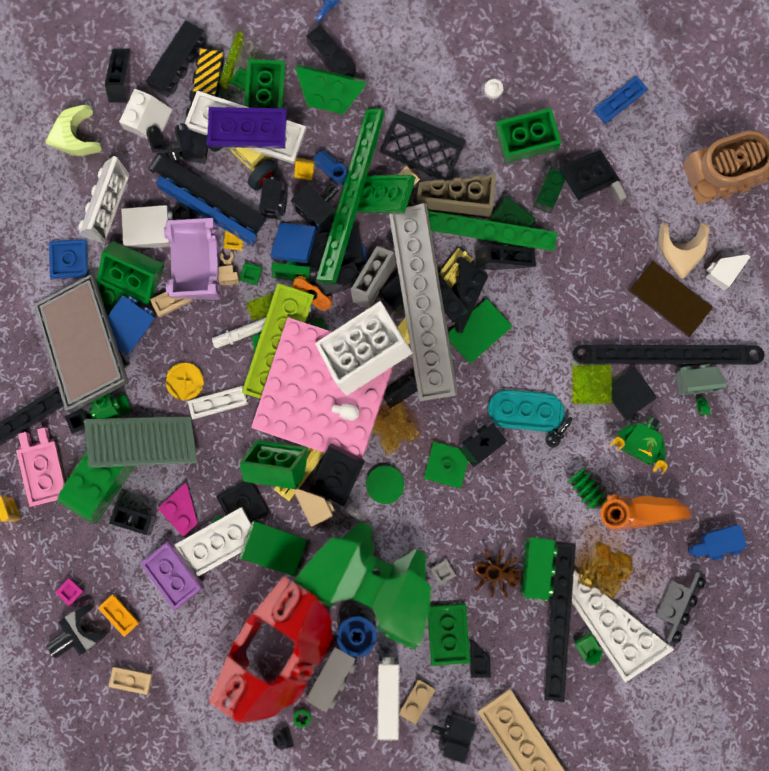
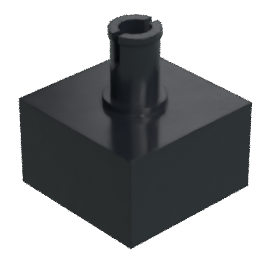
(315, 207)

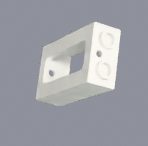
(388, 699)

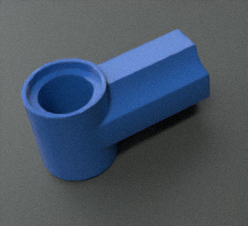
(330, 167)

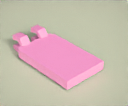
(40, 467)

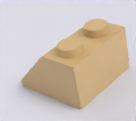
(315, 507)

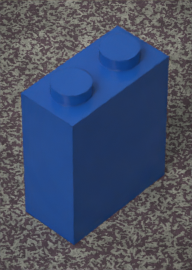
(129, 323)

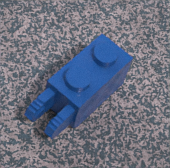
(719, 542)

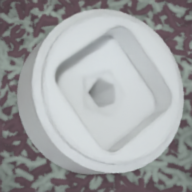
(493, 89)

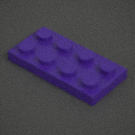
(247, 127)

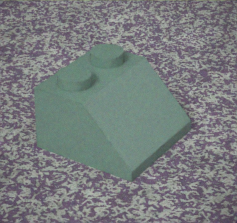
(700, 380)

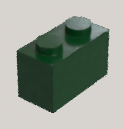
(550, 191)

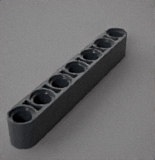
(211, 194)

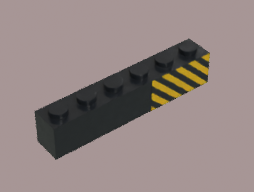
(206, 80)

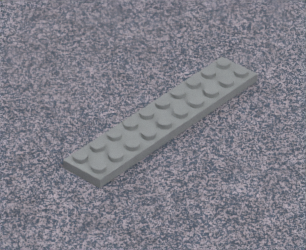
(423, 303)

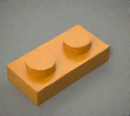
(118, 615)

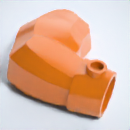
(641, 511)

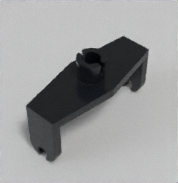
(157, 144)

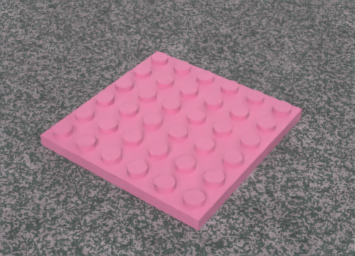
(302, 395)

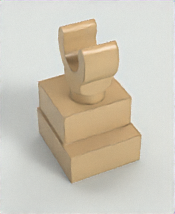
(226, 273)

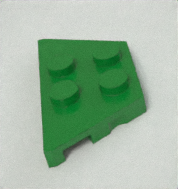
(328, 89)

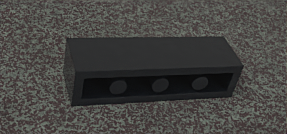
(177, 58)

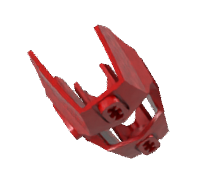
(306, 624)

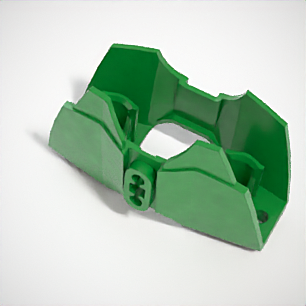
(397, 595)

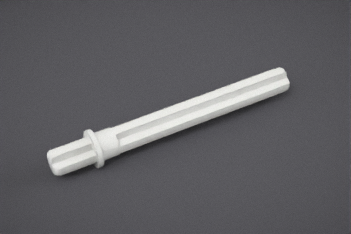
(239, 333)

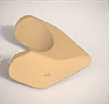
(683, 256)

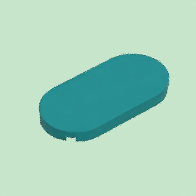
(526, 410)

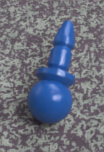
(328, 4)

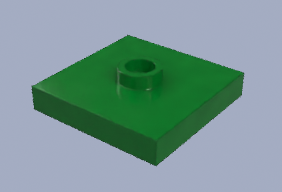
(446, 465)

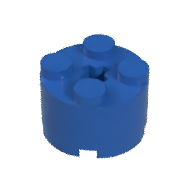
(352, 646)

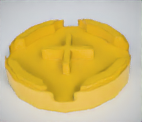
(184, 381)

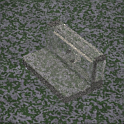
(358, 514)

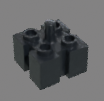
(456, 736)

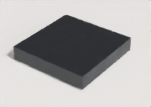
(631, 393)
(244, 496)

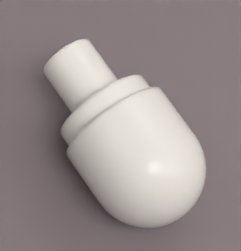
(346, 411)

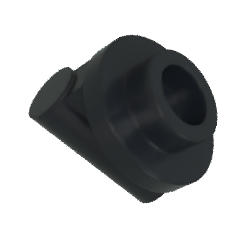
(282, 738)

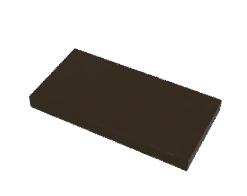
(670, 299)

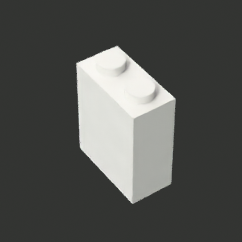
(145, 227)

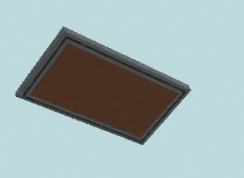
(81, 344)

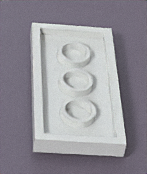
(215, 542)

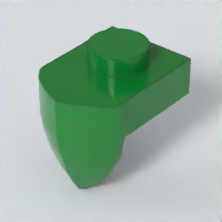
(589, 649)

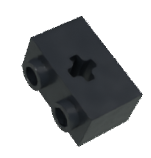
(475, 452)
(132, 520)

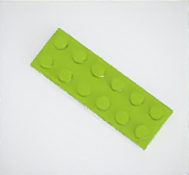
(285, 304)

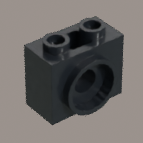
(273, 198)

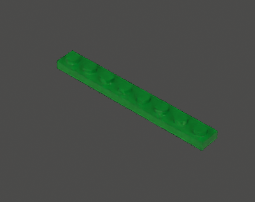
(492, 231)

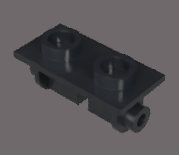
(400, 390)

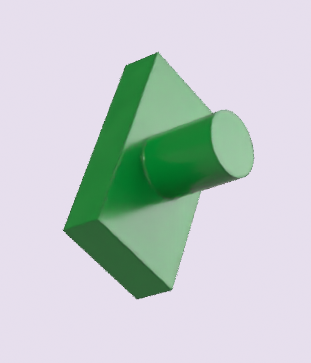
(289, 271)

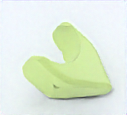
(64, 132)

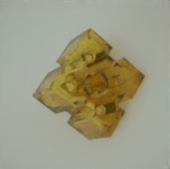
(394, 430)
(605, 569)

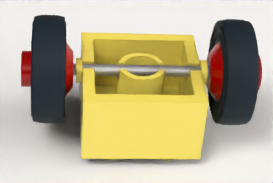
(258, 163)

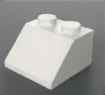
(144, 112)

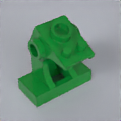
(110, 408)

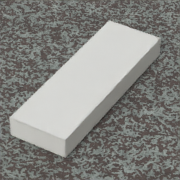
(217, 402)

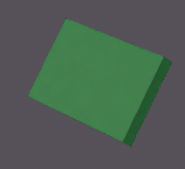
(481, 331)
(273, 548)
(448, 634)

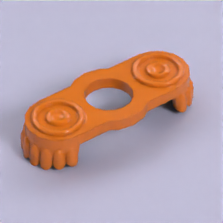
(322, 301)

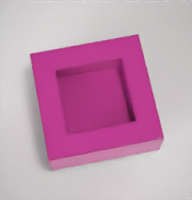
(69, 591)

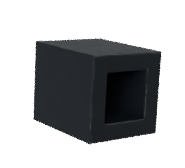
(76, 421)

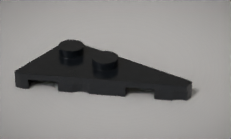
(469, 287)

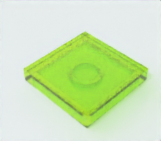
(592, 384)

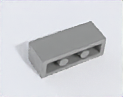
(373, 277)
(331, 680)

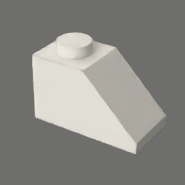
(726, 270)

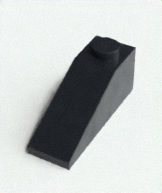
(118, 76)
(504, 257)
(347, 277)

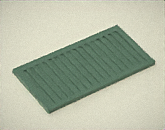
(140, 441)

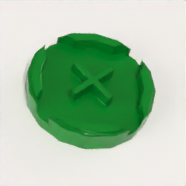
(385, 484)

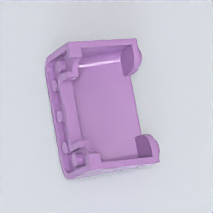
(194, 259)

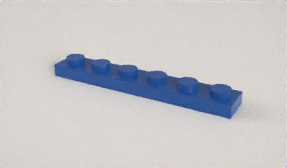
(200, 206)

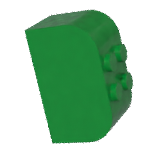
(92, 489)

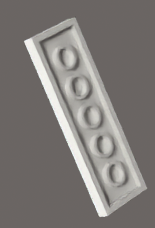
(198, 121)

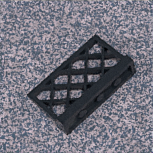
(430, 131)

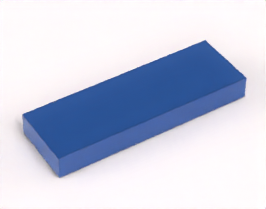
(620, 100)

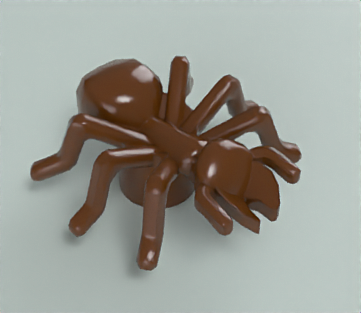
(493, 573)

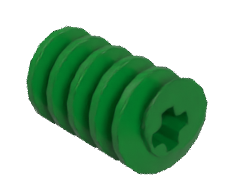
(587, 489)

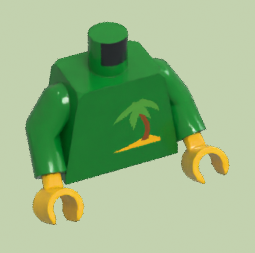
(643, 443)

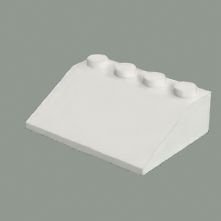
(104, 200)
(363, 348)

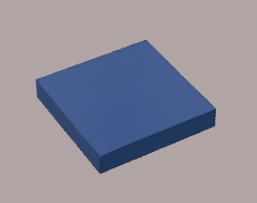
(293, 242)
(68, 259)

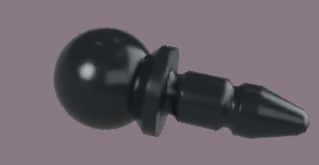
(553, 439)

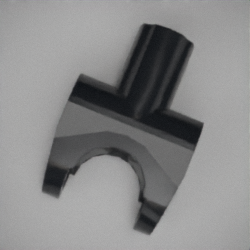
(75, 634)

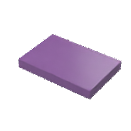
(172, 575)

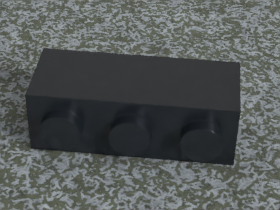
(330, 52)

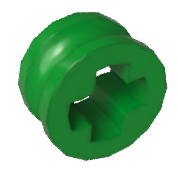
(298, 723)

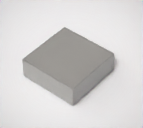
(618, 192)
(443, 572)

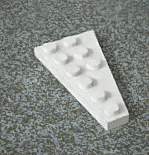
(619, 634)

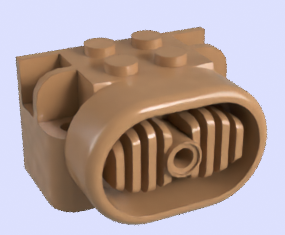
(728, 166)

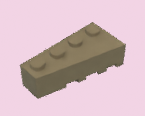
(459, 196)

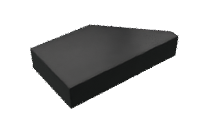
(479, 662)

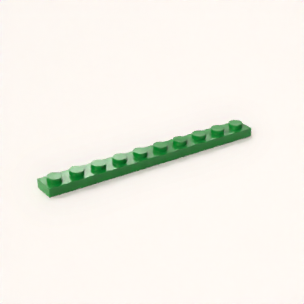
(350, 196)

